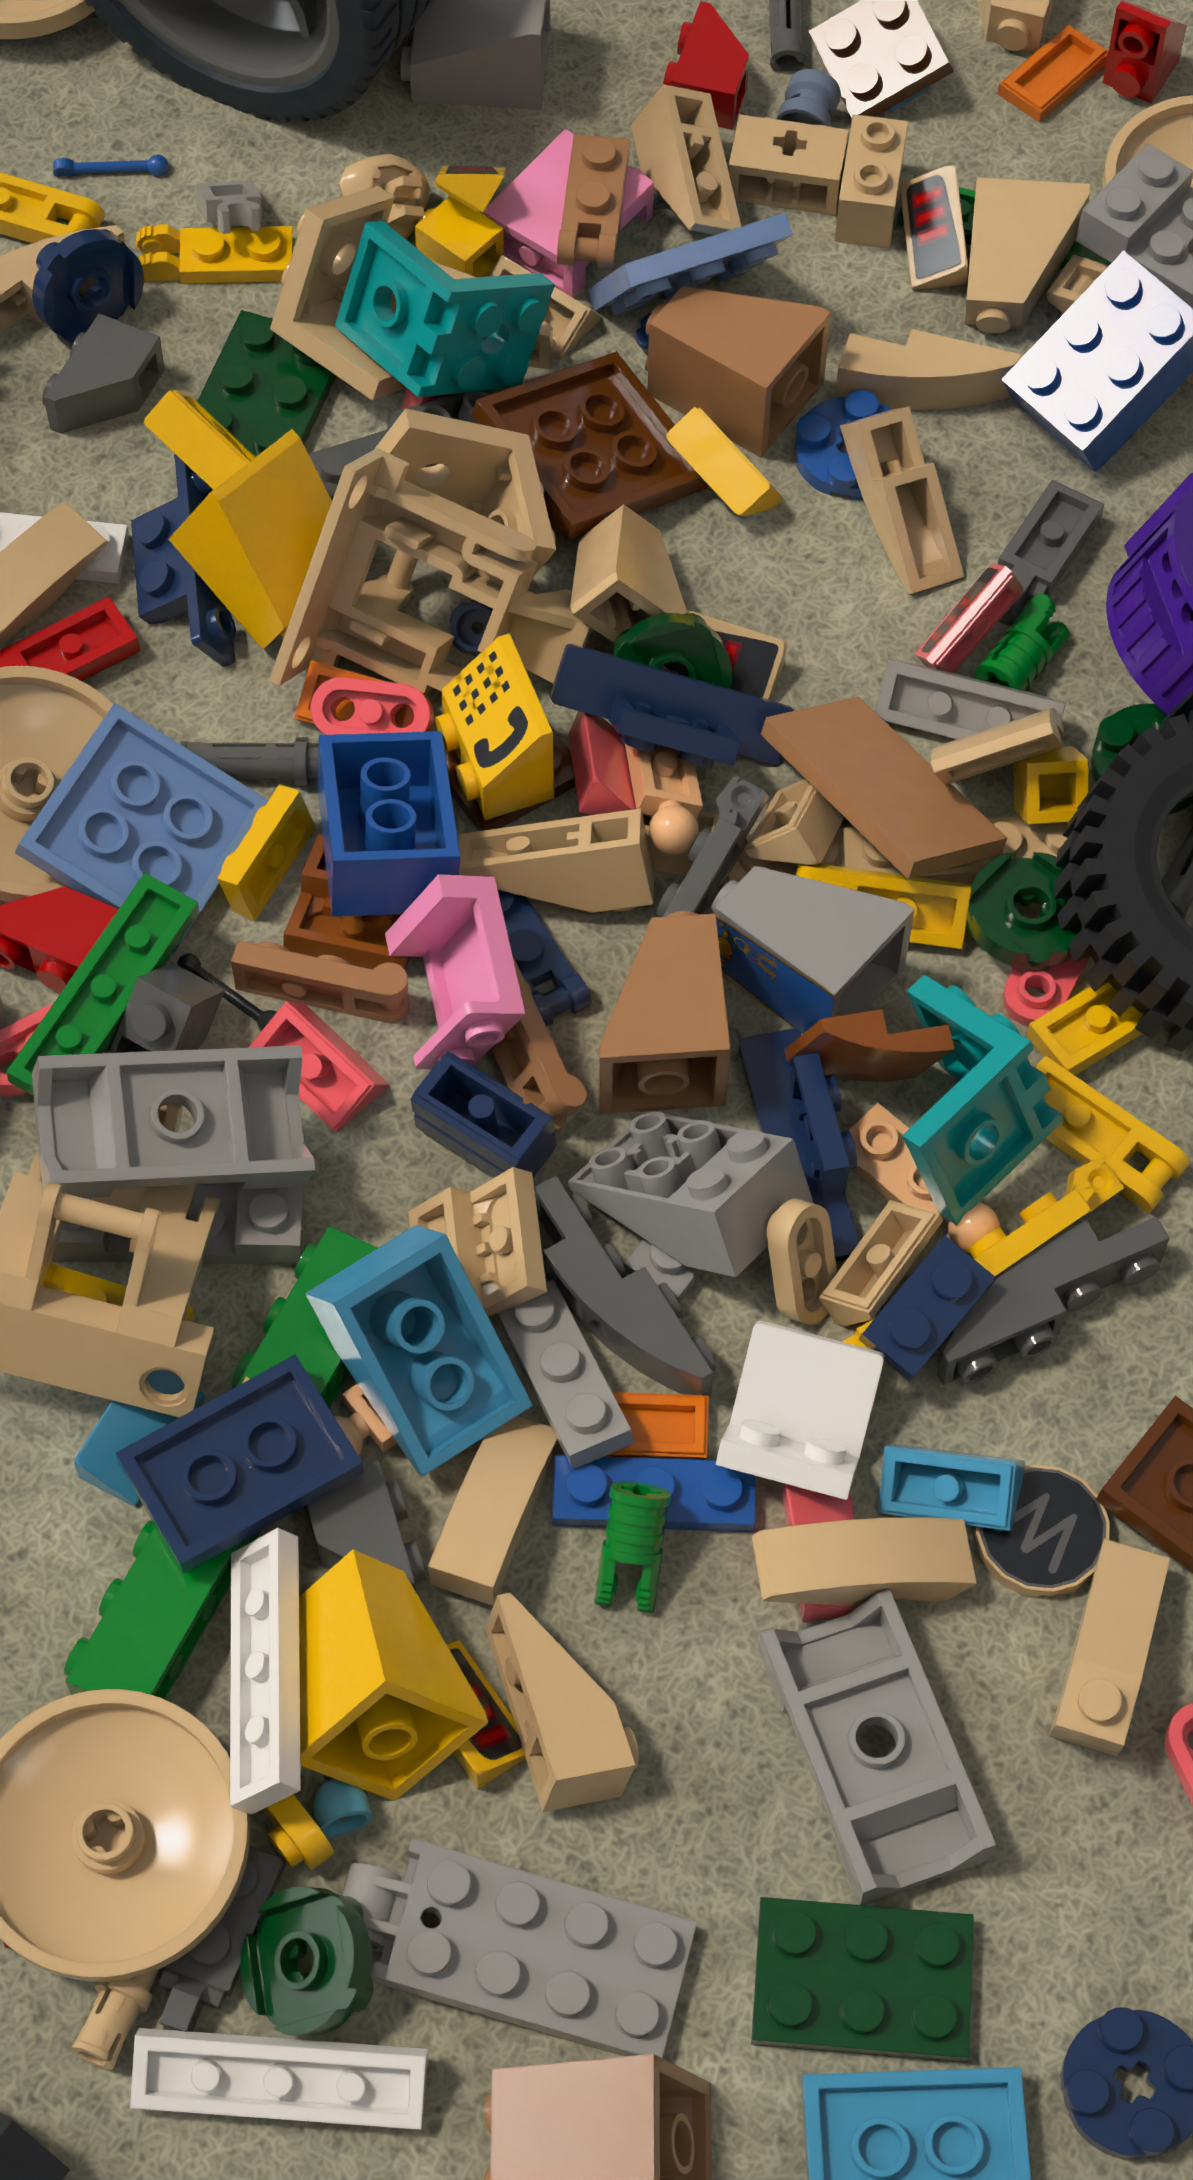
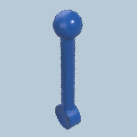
(156, 165)

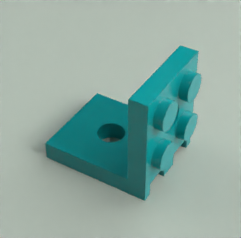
(439, 321)
(994, 1095)

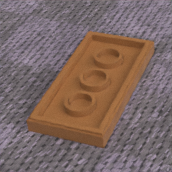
(883, 787)

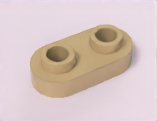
(801, 1259)

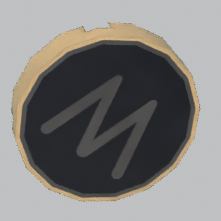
(1051, 1538)

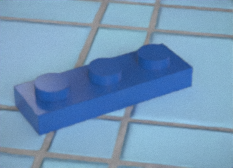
(701, 1492)

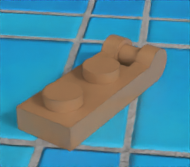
(593, 200)
(322, 981)
(533, 1065)

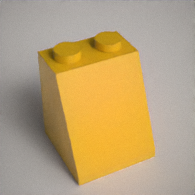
(259, 536)
(377, 1681)

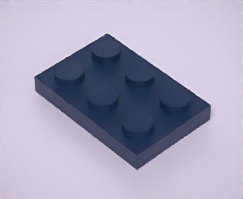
(239, 1463)

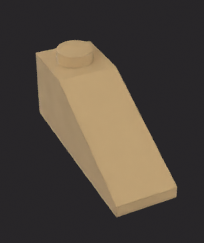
(685, 158)
(570, 862)
(1111, 1648)
(560, 1713)

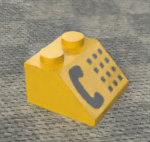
(498, 732)

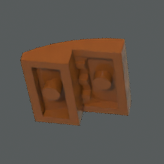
(317, 933)
(862, 1050)

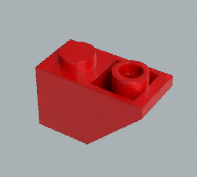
(1142, 51)
(711, 64)
(51, 933)

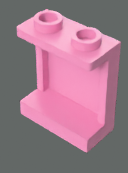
(533, 212)
(467, 963)

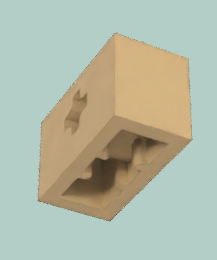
(788, 164)
(871, 181)

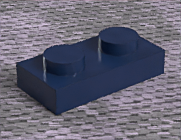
(927, 1308)

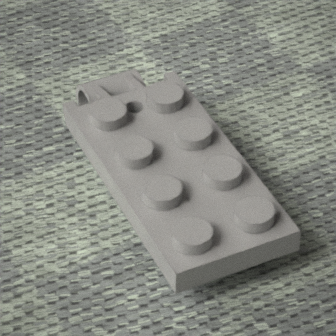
(525, 1948)

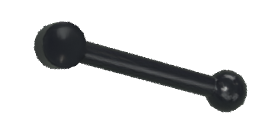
(192, 964)

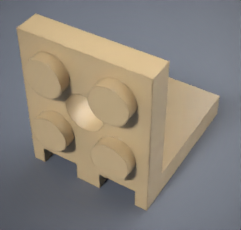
(316, 285)
(475, 468)

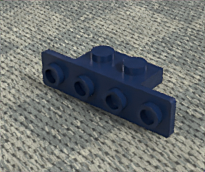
(168, 582)
(666, 708)
(802, 1105)

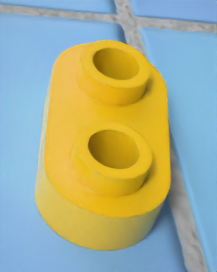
(297, 1834)

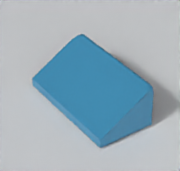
(119, 1428)
(950, 1485)

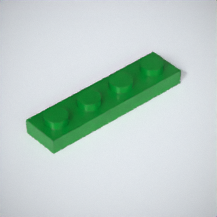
(97, 994)

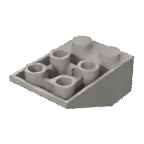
(695, 1187)

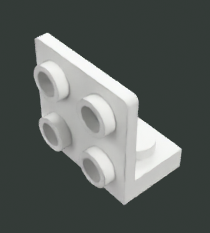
(801, 1409)

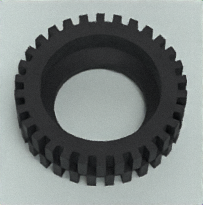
(1117, 885)

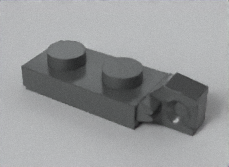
(1048, 541)
(716, 850)
(213, 1966)

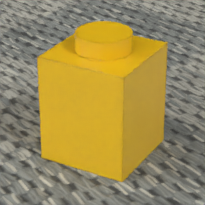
(460, 238)
(1050, 785)

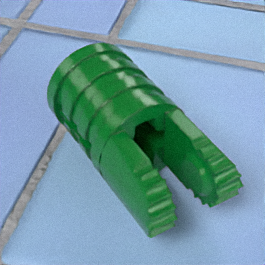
(1024, 646)
(633, 1538)

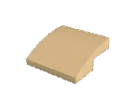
(997, 746)
(492, 1236)

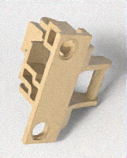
(363, 620)
(91, 1342)

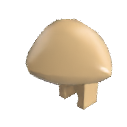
(397, 178)

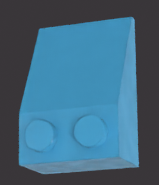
(420, 1346)

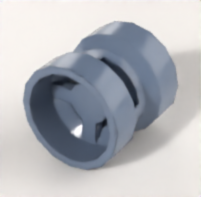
(810, 98)

